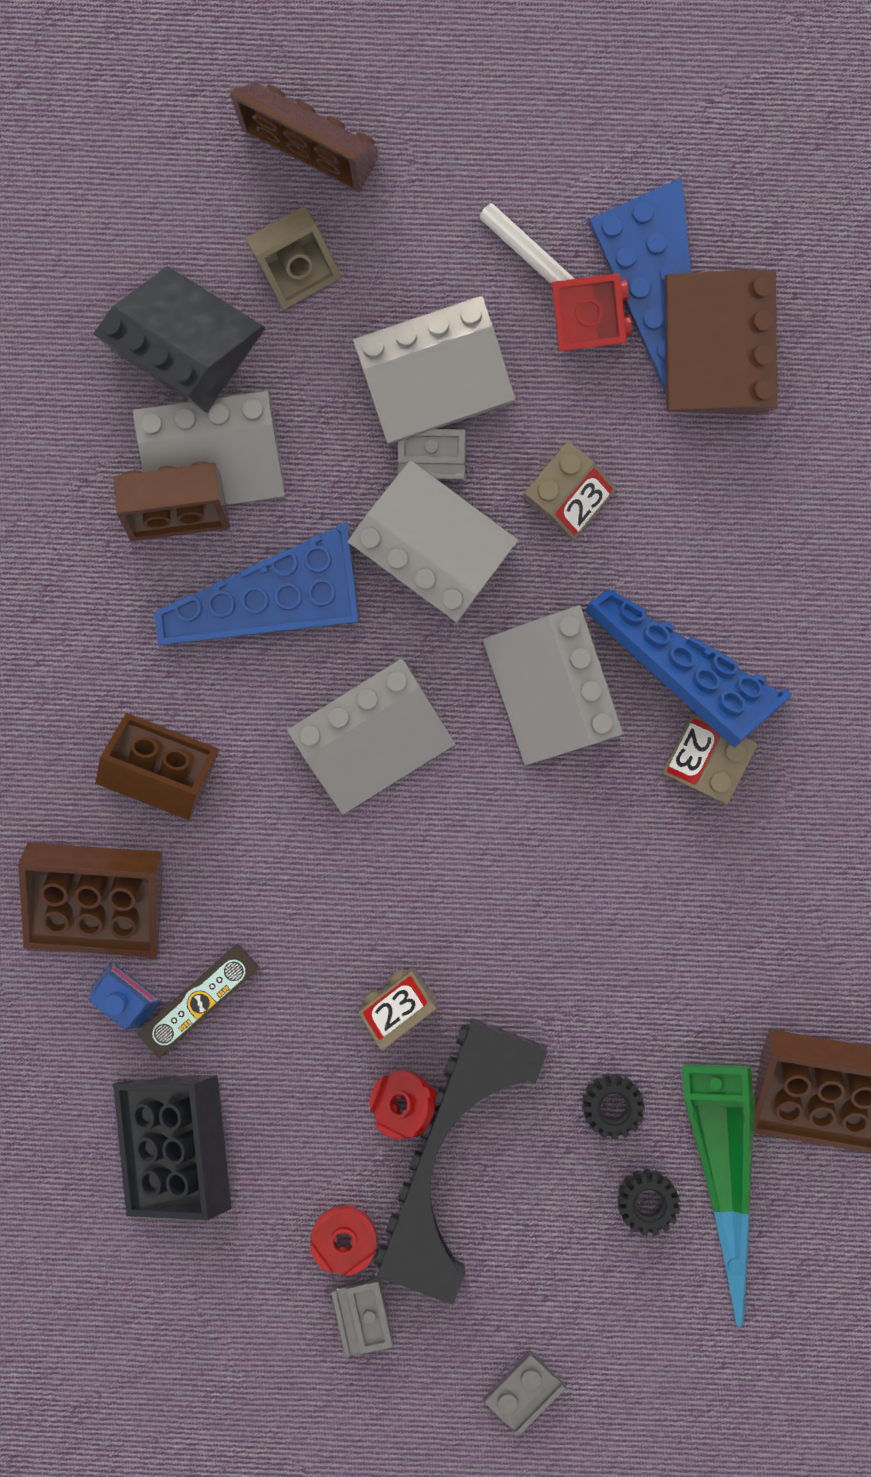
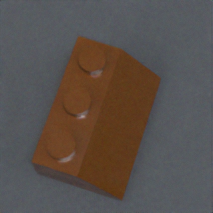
(171, 501)
(156, 766)

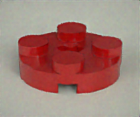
(419, 1109)
(344, 1220)

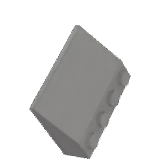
(434, 370)
(233, 433)
(433, 541)
(552, 685)
(371, 736)

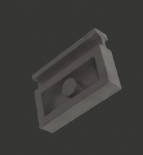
(437, 452)
(362, 1317)
(524, 1392)

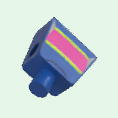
(123, 998)

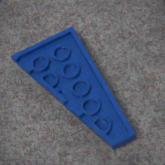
(644, 244)
(285, 592)
(691, 669)

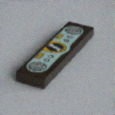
(198, 1000)

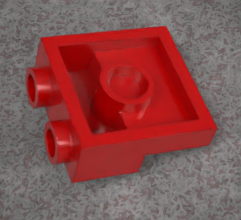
(591, 312)

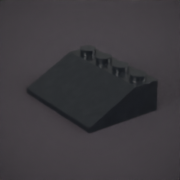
(180, 336)
(172, 1147)

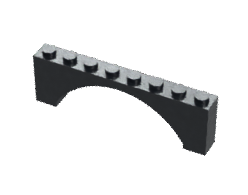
(416, 1249)

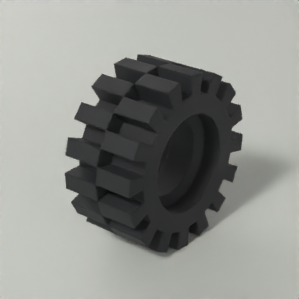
(613, 1126)
(648, 1222)

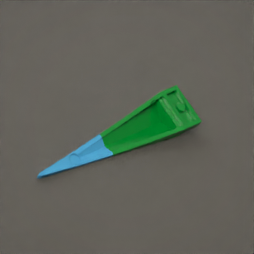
(723, 1125)

